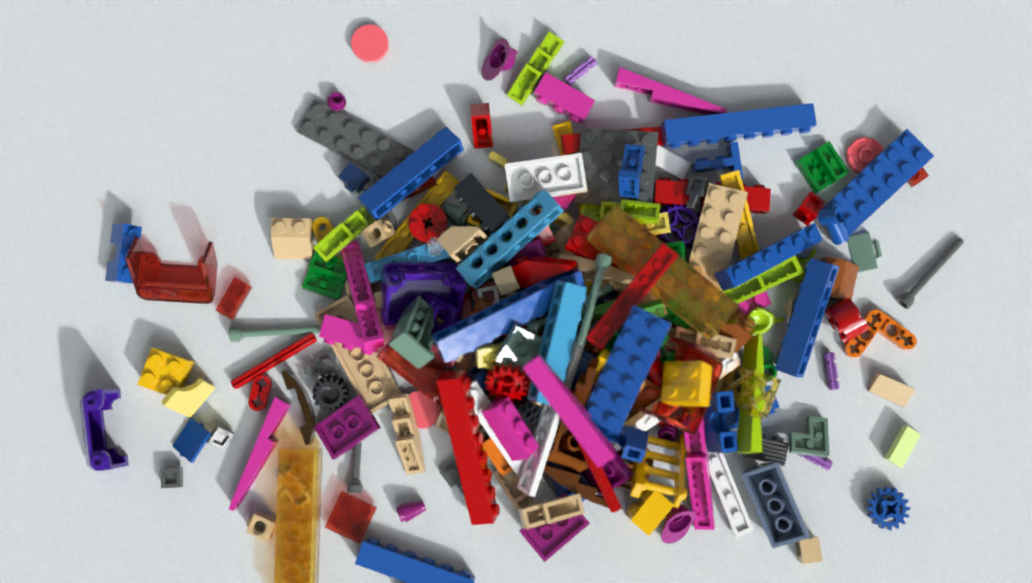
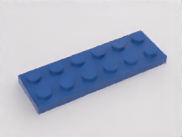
(880, 179)
(626, 369)

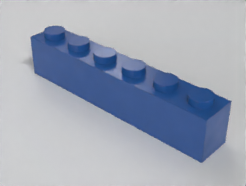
(411, 173)
(768, 257)
(806, 318)
(406, 565)

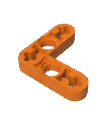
(880, 327)

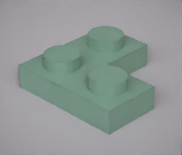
(814, 442)

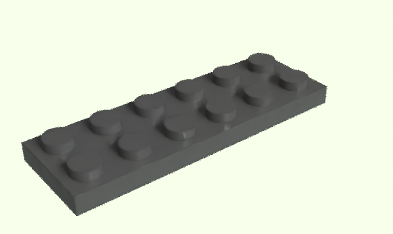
(352, 139)

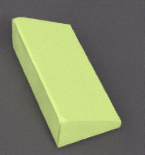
(902, 446)

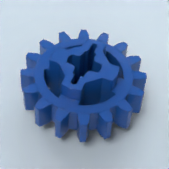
(895, 504)

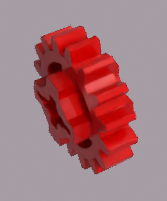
(507, 382)

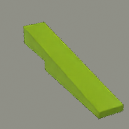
(765, 280)
(749, 428)

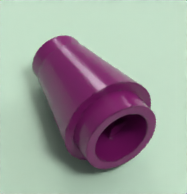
(410, 510)

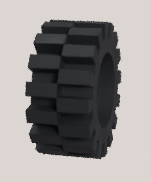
(327, 403)
(527, 412)

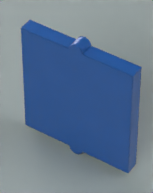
(191, 440)

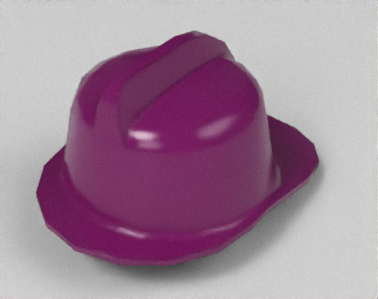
(499, 59)
(677, 524)

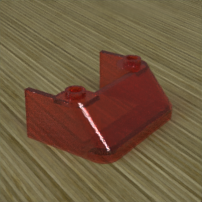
(172, 281)
(423, 379)
(687, 417)

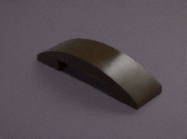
(293, 382)

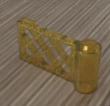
(727, 383)

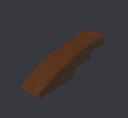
(584, 386)
(571, 481)

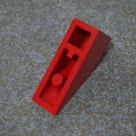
(538, 268)

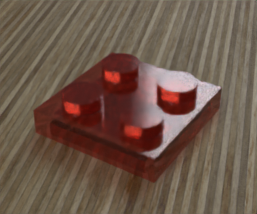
(350, 517)

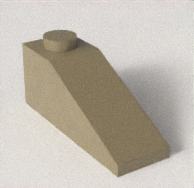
(506, 282)

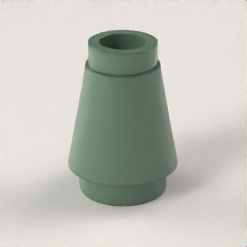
(456, 214)

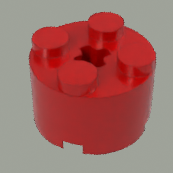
(425, 213)
(846, 319)

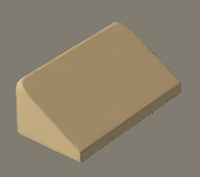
(891, 389)

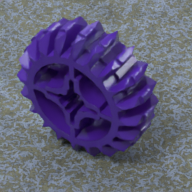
(677, 219)

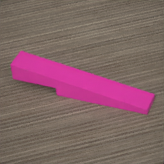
(664, 94)
(362, 296)
(570, 411)
(262, 450)
(699, 479)

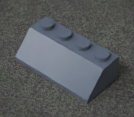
(775, 504)

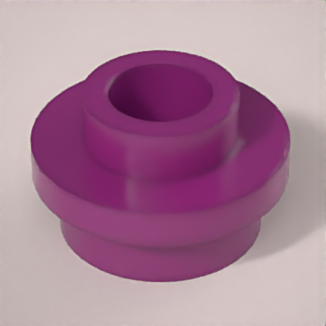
(336, 97)
(667, 429)

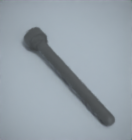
(907, 299)
(355, 484)

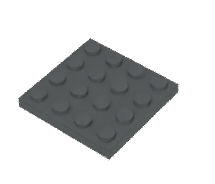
(603, 158)

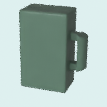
(862, 251)

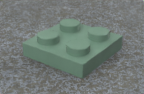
(519, 347)

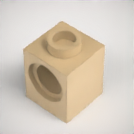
(373, 235)
(270, 526)
(809, 550)

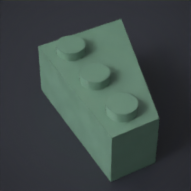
(413, 333)

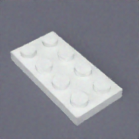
(556, 175)

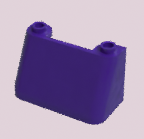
(409, 280)
(94, 434)

